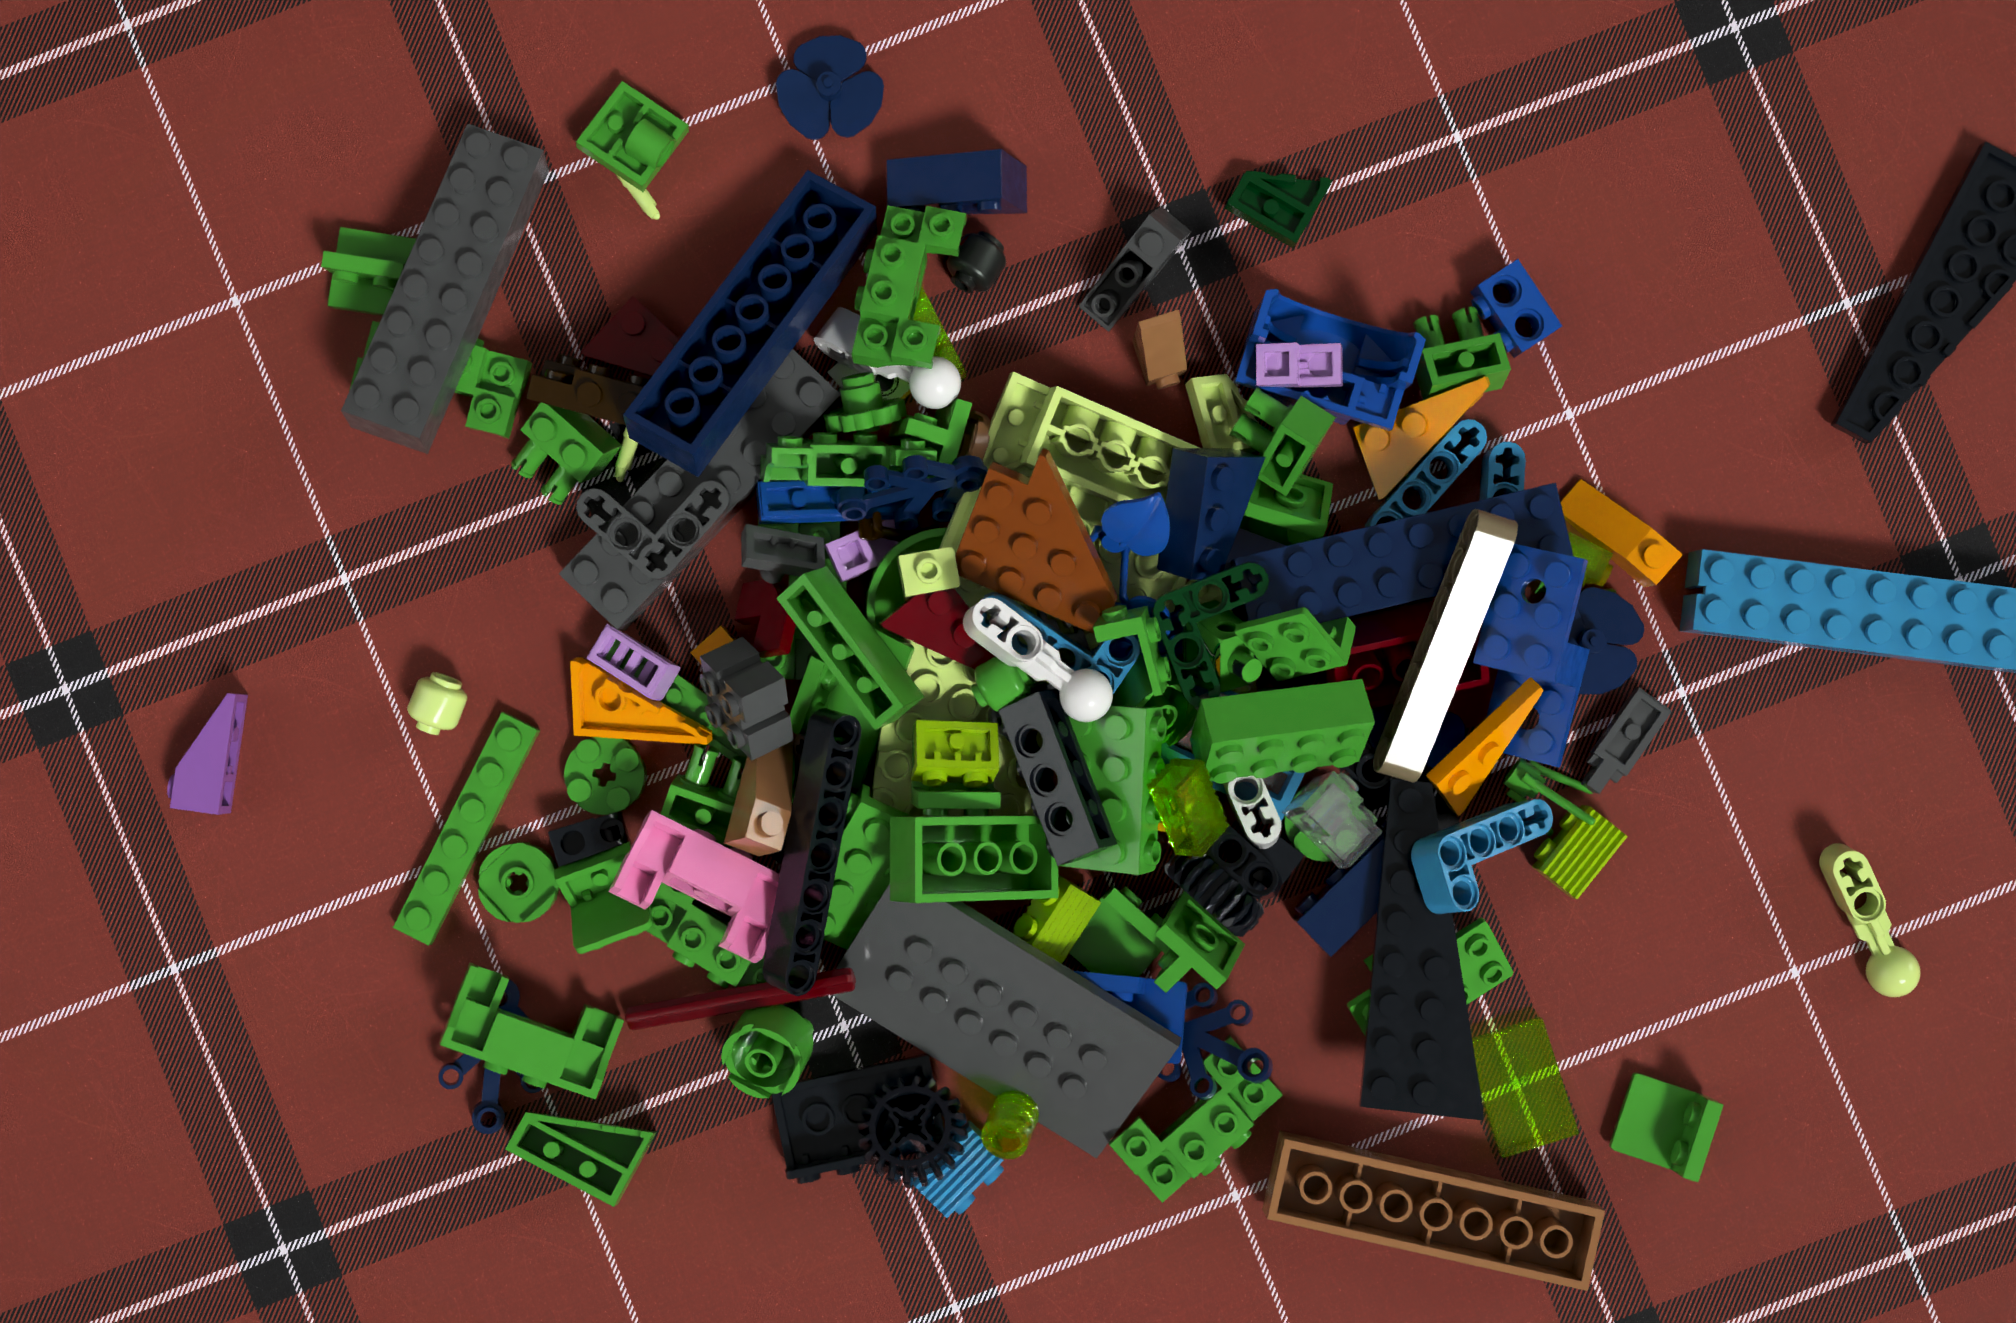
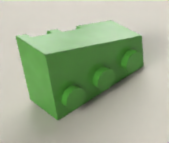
(582, 1152)

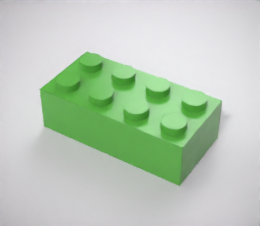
(1282, 730)
(970, 859)

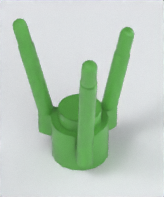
(1527, 780)

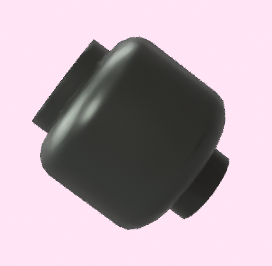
(978, 262)

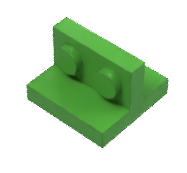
(365, 269)
(941, 432)
(1289, 518)
(1196, 943)

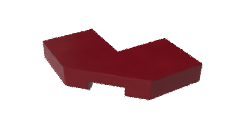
(775, 626)

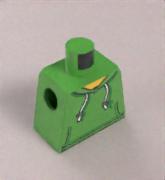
(1229, 655)

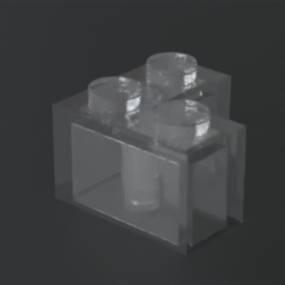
(1334, 819)

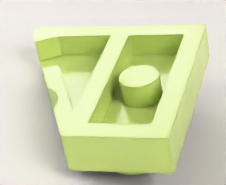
(1216, 410)

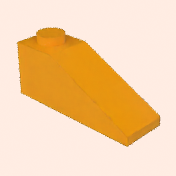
(1606, 524)

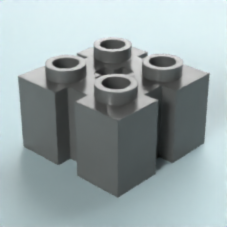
(746, 698)

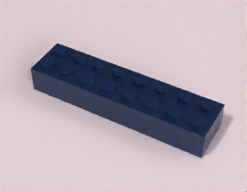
(751, 323)
(1392, 559)

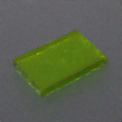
(1522, 1088)

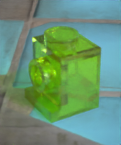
(1598, 559)

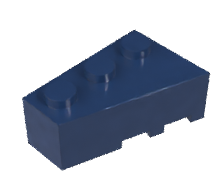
(959, 182)
(1206, 507)

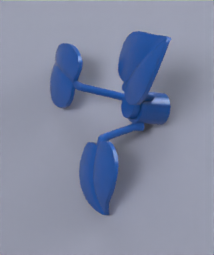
(1139, 527)

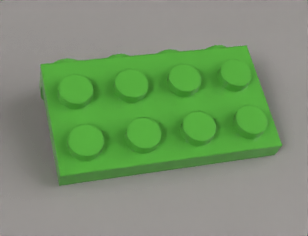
(1122, 759)
(861, 866)

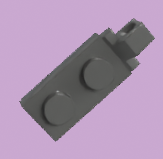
(1624, 740)

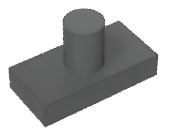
(780, 552)

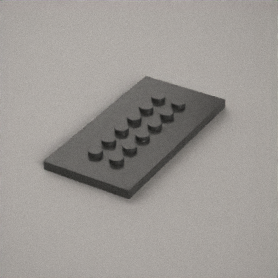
(1006, 1015)

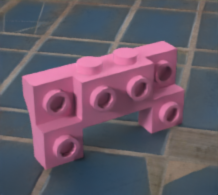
(705, 872)

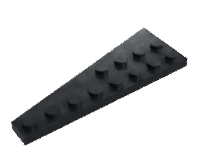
(1948, 294)
(1417, 1015)

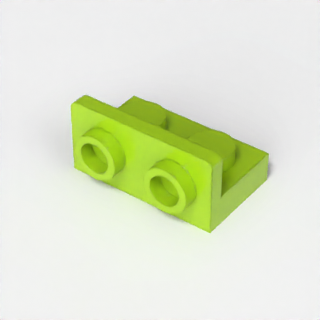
(955, 753)

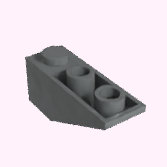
(1135, 267)

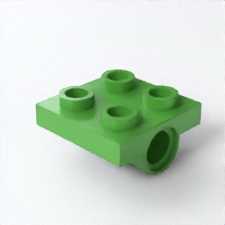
(632, 136)

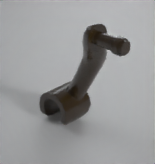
(872, 529)

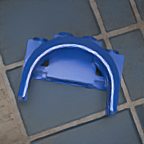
(1375, 360)

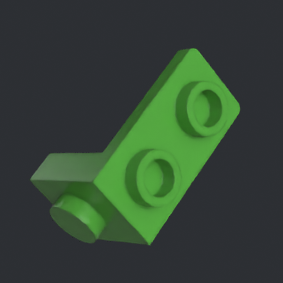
(1120, 622)

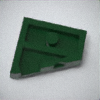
(1277, 203)

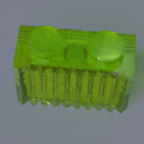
(1188, 806)

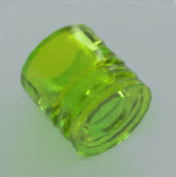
(1010, 1124)

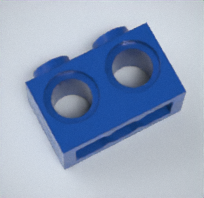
(1524, 303)

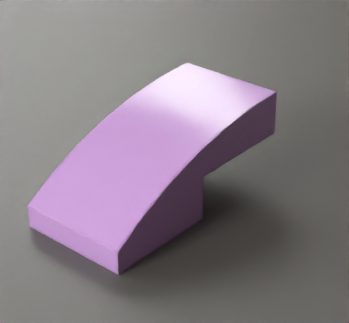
(1299, 365)
(857, 556)

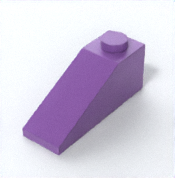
(209, 768)

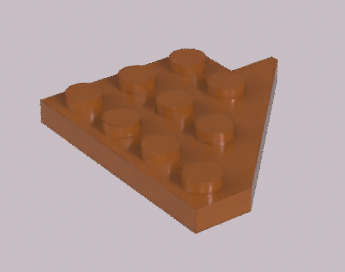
(1035, 546)

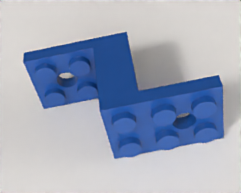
(1533, 643)

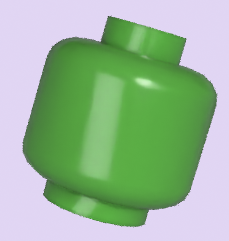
(1000, 684)

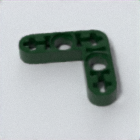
(1195, 612)

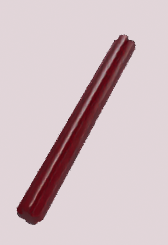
(734, 1000)

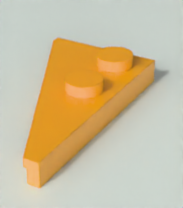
(1414, 434)
(613, 709)
(1471, 761)

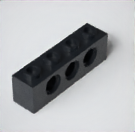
(1075, 786)

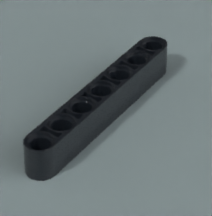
(811, 851)

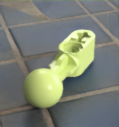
(1890, 968)

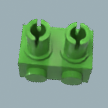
(1460, 362)
(572, 441)
(1294, 441)
(696, 802)

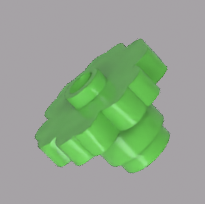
(863, 406)

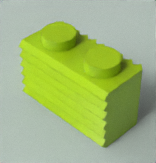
(1578, 852)
(1057, 922)

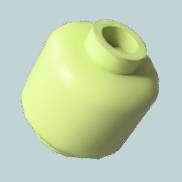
(437, 703)

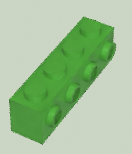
(850, 647)

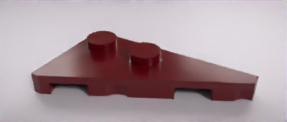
(632, 340)
(937, 624)

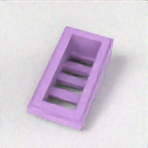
(660, 681)

